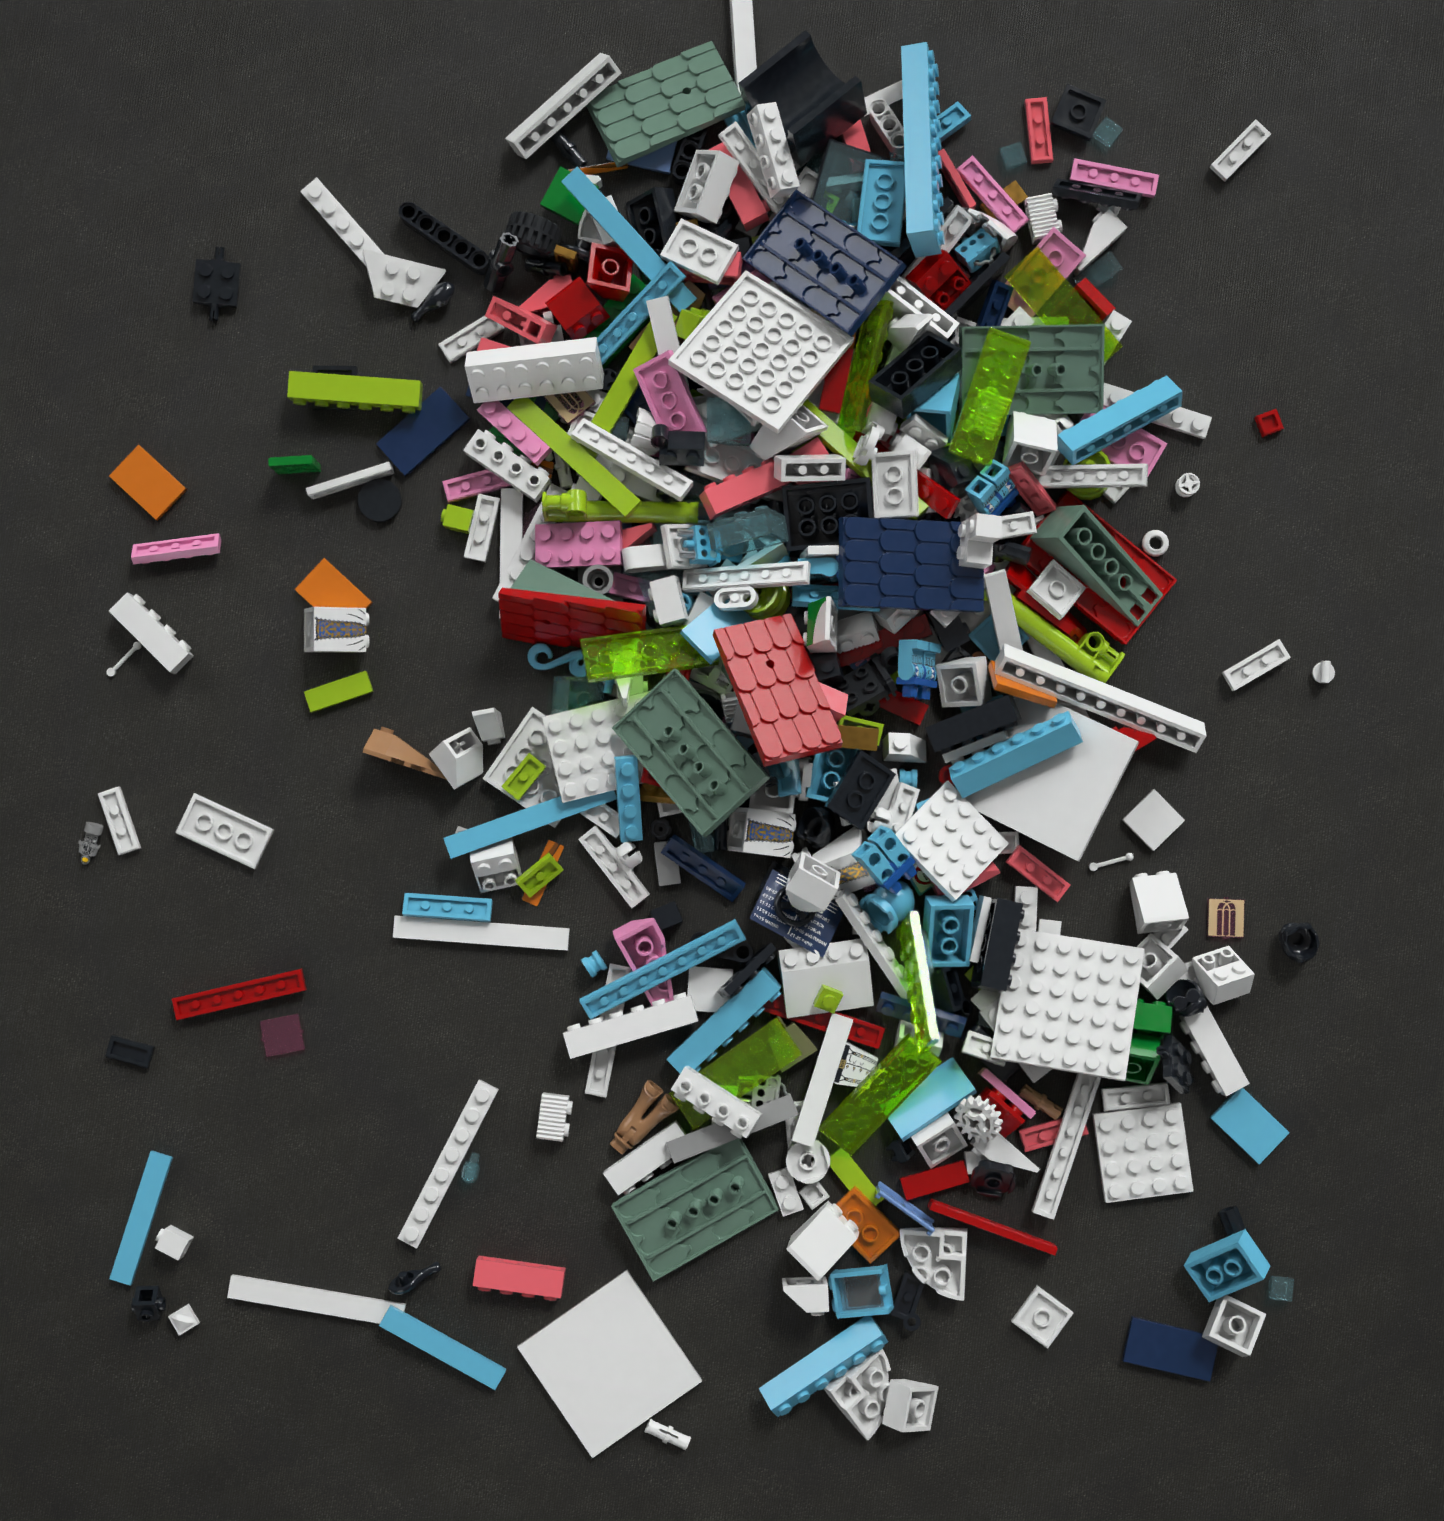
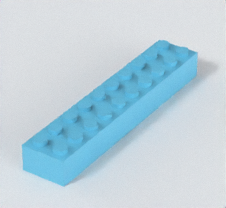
(921, 150)

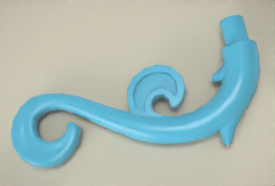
(572, 657)

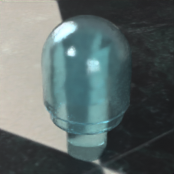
(471, 1169)

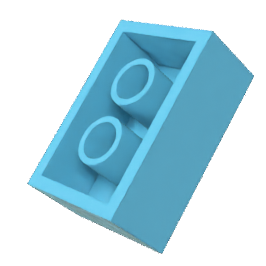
(949, 929)
(1227, 1265)

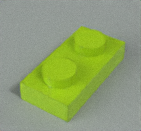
(524, 776)
(539, 874)

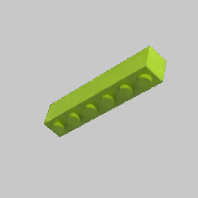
(355, 390)

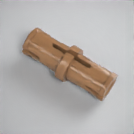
(1040, 1102)

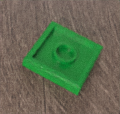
(561, 201)
(294, 464)

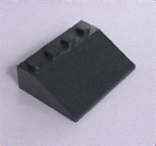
(815, 510)

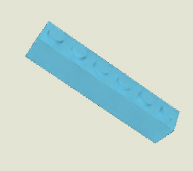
(1119, 420)
(1015, 754)
(725, 1021)
(823, 1365)

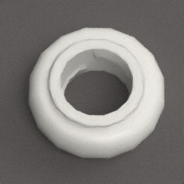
(1164, 543)

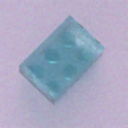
(747, 531)

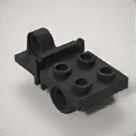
(870, 683)

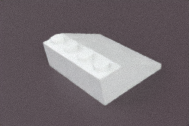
(842, 968)

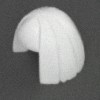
(641, 435)

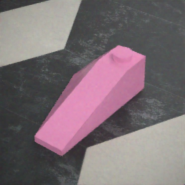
(641, 944)

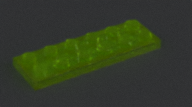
(1054, 297)
(864, 367)
(989, 396)
(639, 654)
(918, 981)
(746, 1066)
(879, 1095)

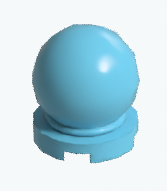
(888, 908)

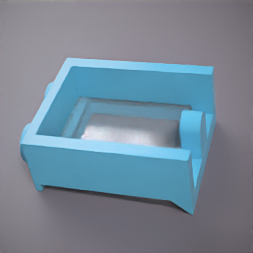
(861, 1291)

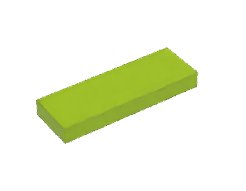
(338, 691)
(852, 1175)

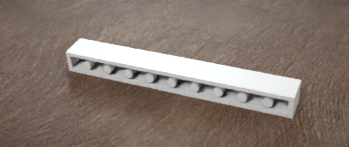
(1100, 698)

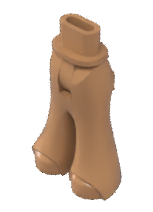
(635, 1128)

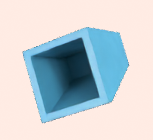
(941, 407)

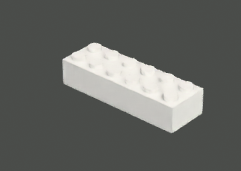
(534, 370)

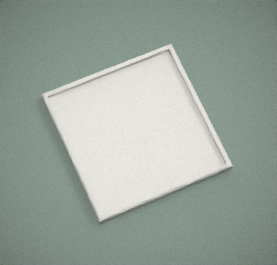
(1065, 794)
(609, 1363)

